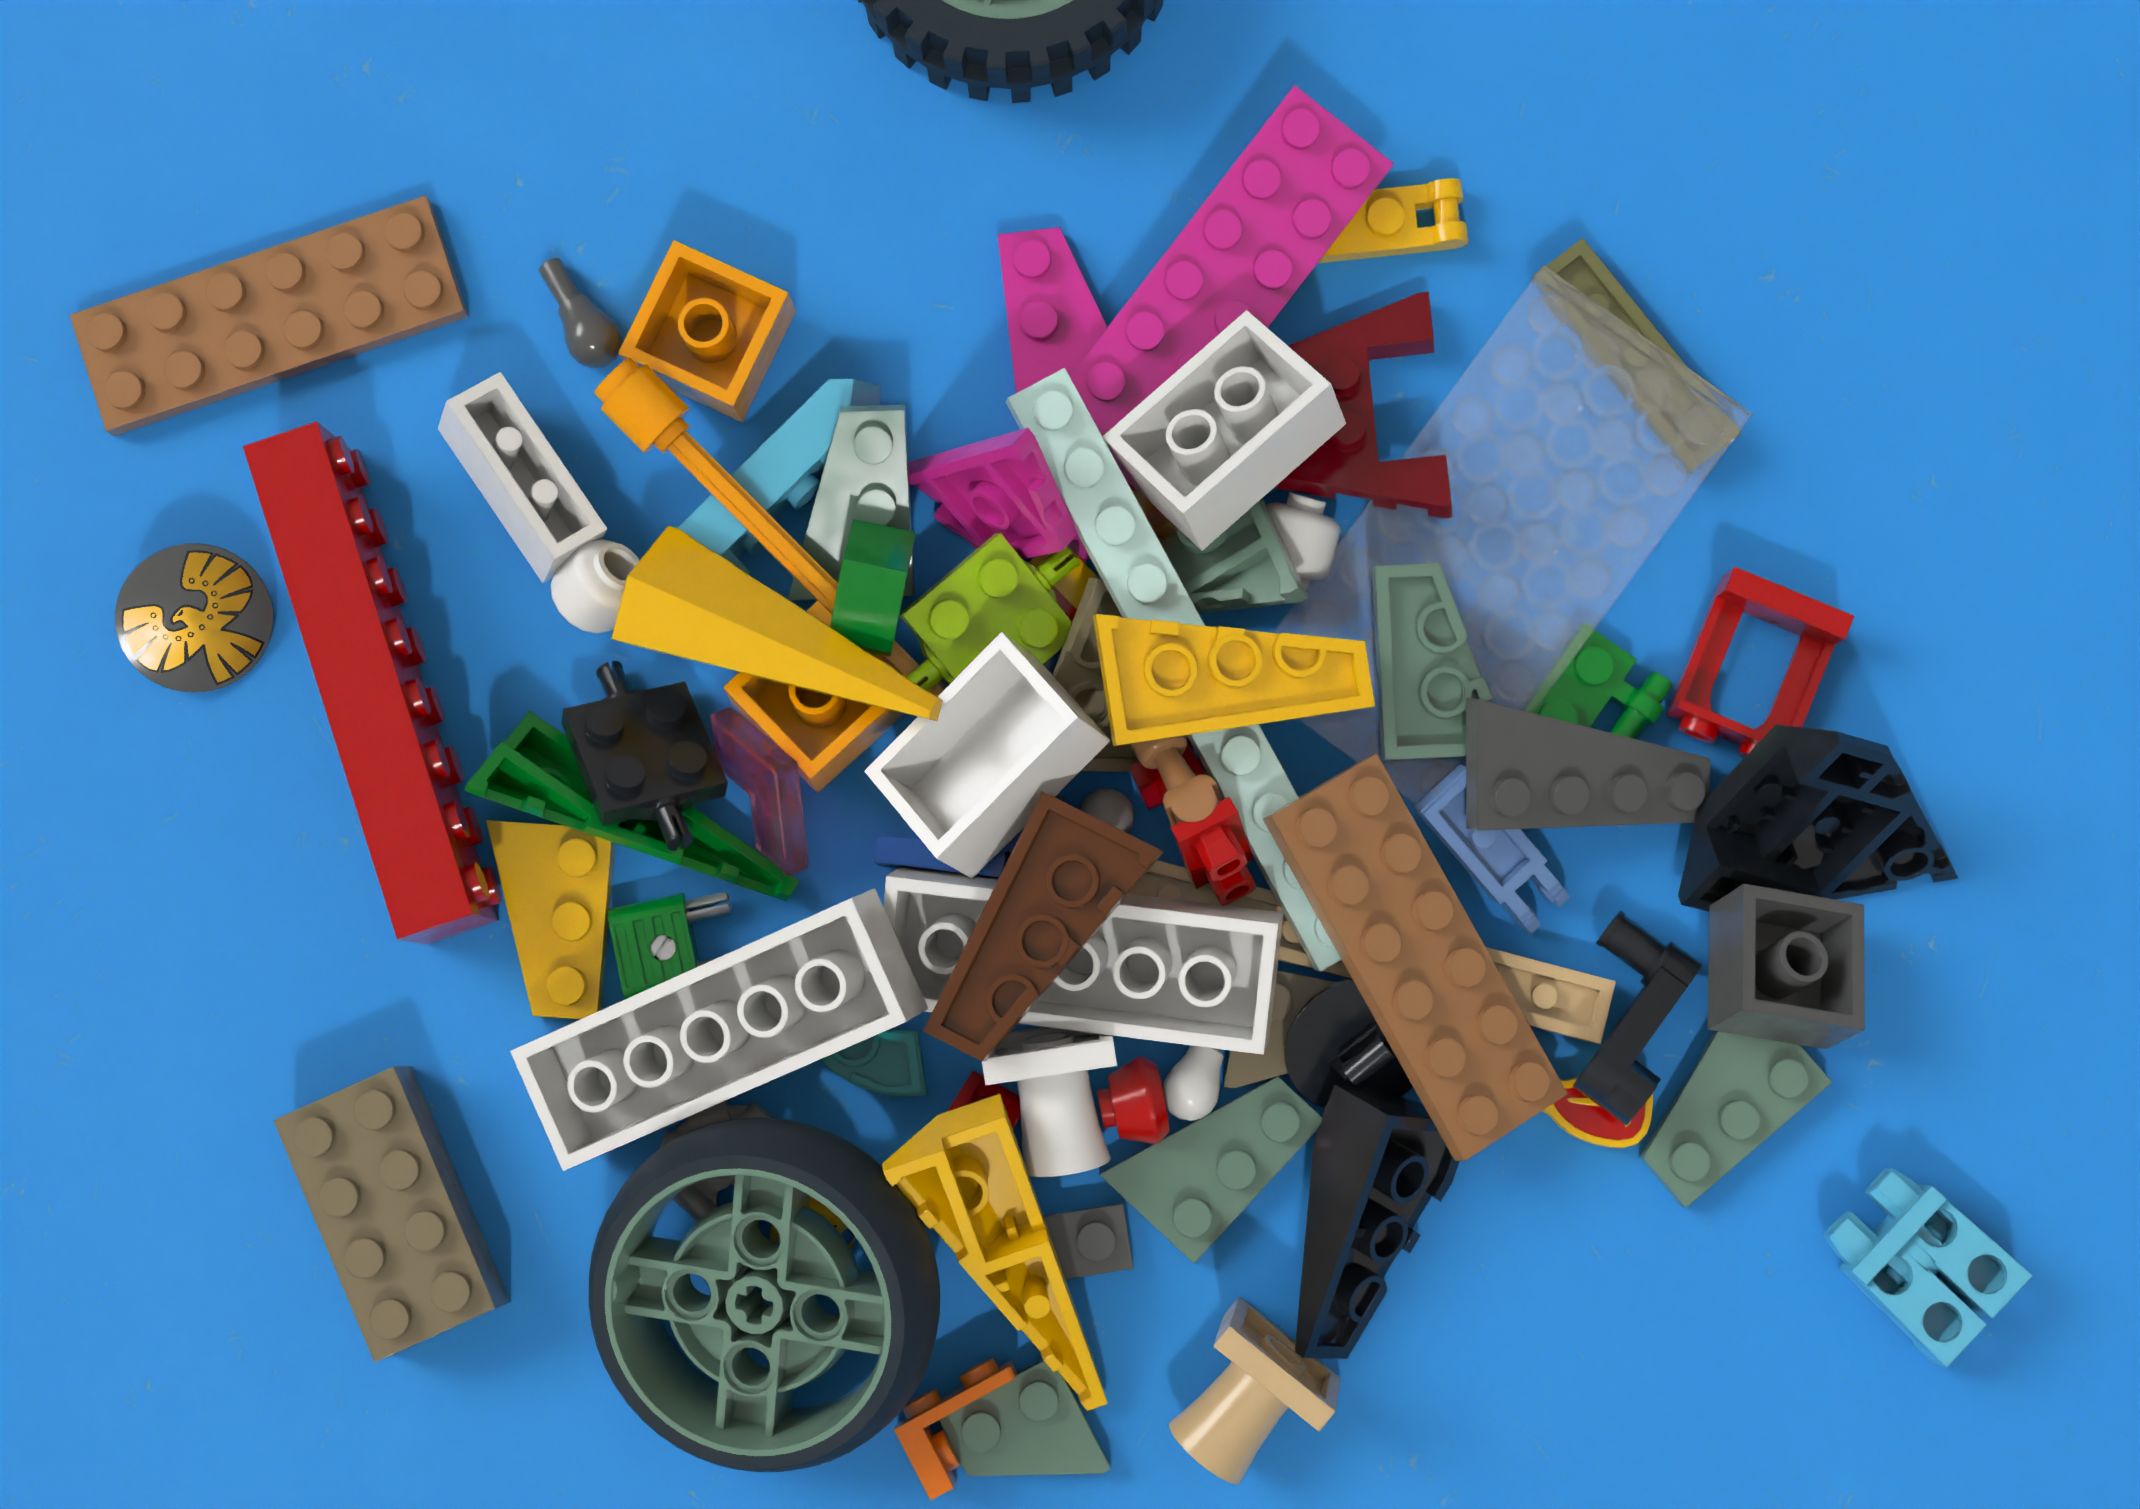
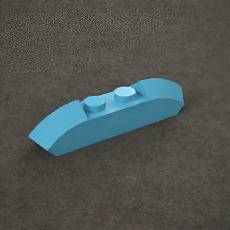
(782, 469)

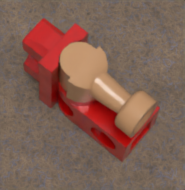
(1201, 822)

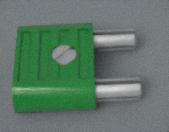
(657, 938)

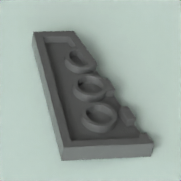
(1564, 774)

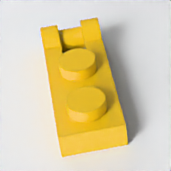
(1389, 223)

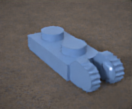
(1494, 858)

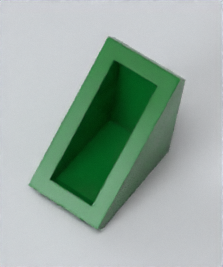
(872, 585)

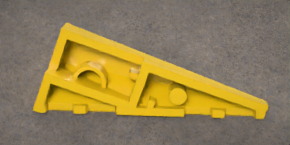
(713, 613)
(979, 1198)

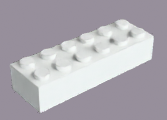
(1145, 974)
(720, 1029)

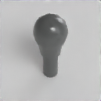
(588, 331)

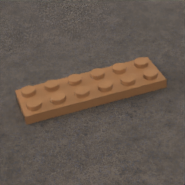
(268, 316)
(1415, 957)

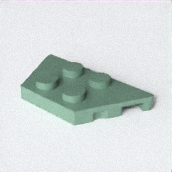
(1239, 568)

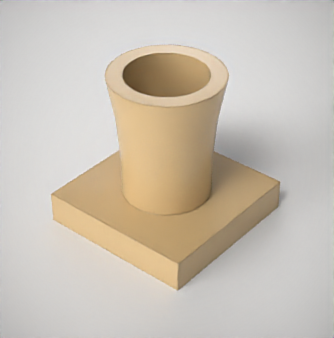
(1252, 1394)

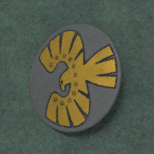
(193, 617)

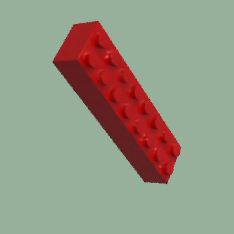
(373, 684)

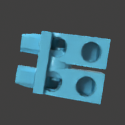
(1907, 1250)

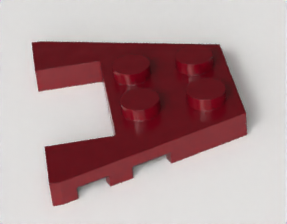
(1350, 457)

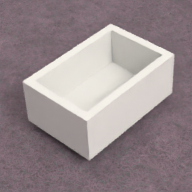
(988, 758)

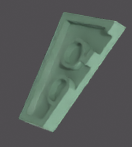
(1727, 1109)

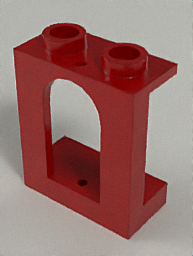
(1743, 592)

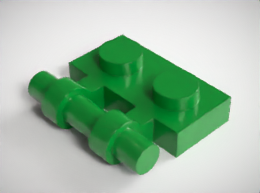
(1596, 678)

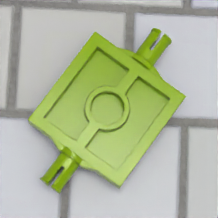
(982, 598)

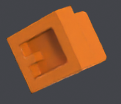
(933, 1454)

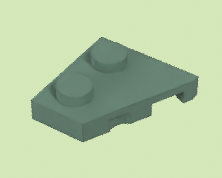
(1026, 1429)

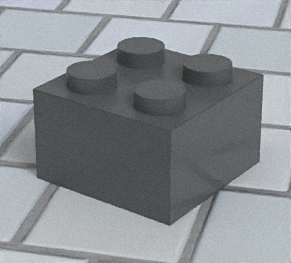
(1786, 967)

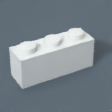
(519, 474)

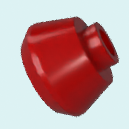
(1135, 1102)

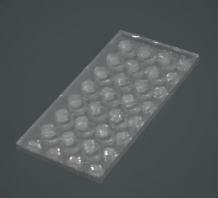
(1563, 476)

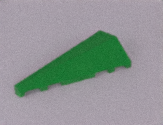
(541, 777)

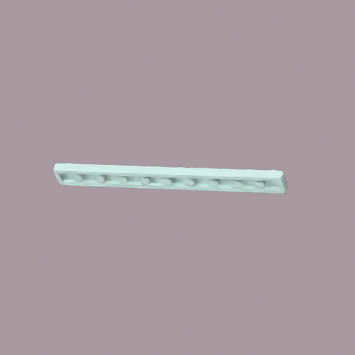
(1149, 589)

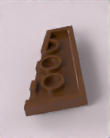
(1042, 911)

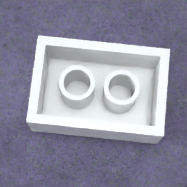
(1225, 429)

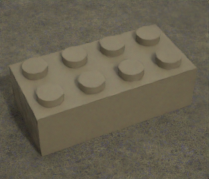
(391, 1211)

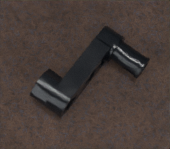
(1613, 1075)

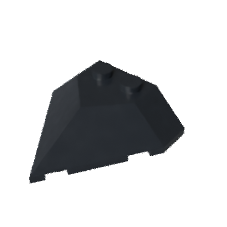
(1811, 819)

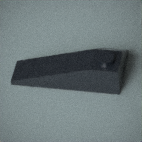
(1368, 1186)

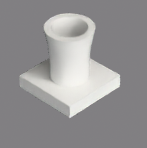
(1055, 1096)

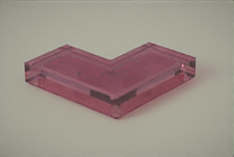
(772, 784)

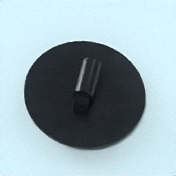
(1340, 1044)

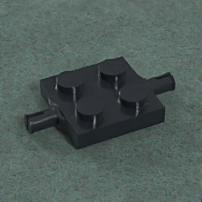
(644, 754)

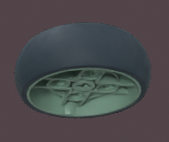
(646, 1278)

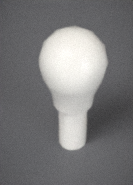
(1194, 1083)

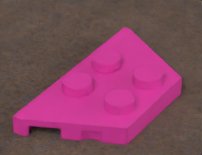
(997, 489)

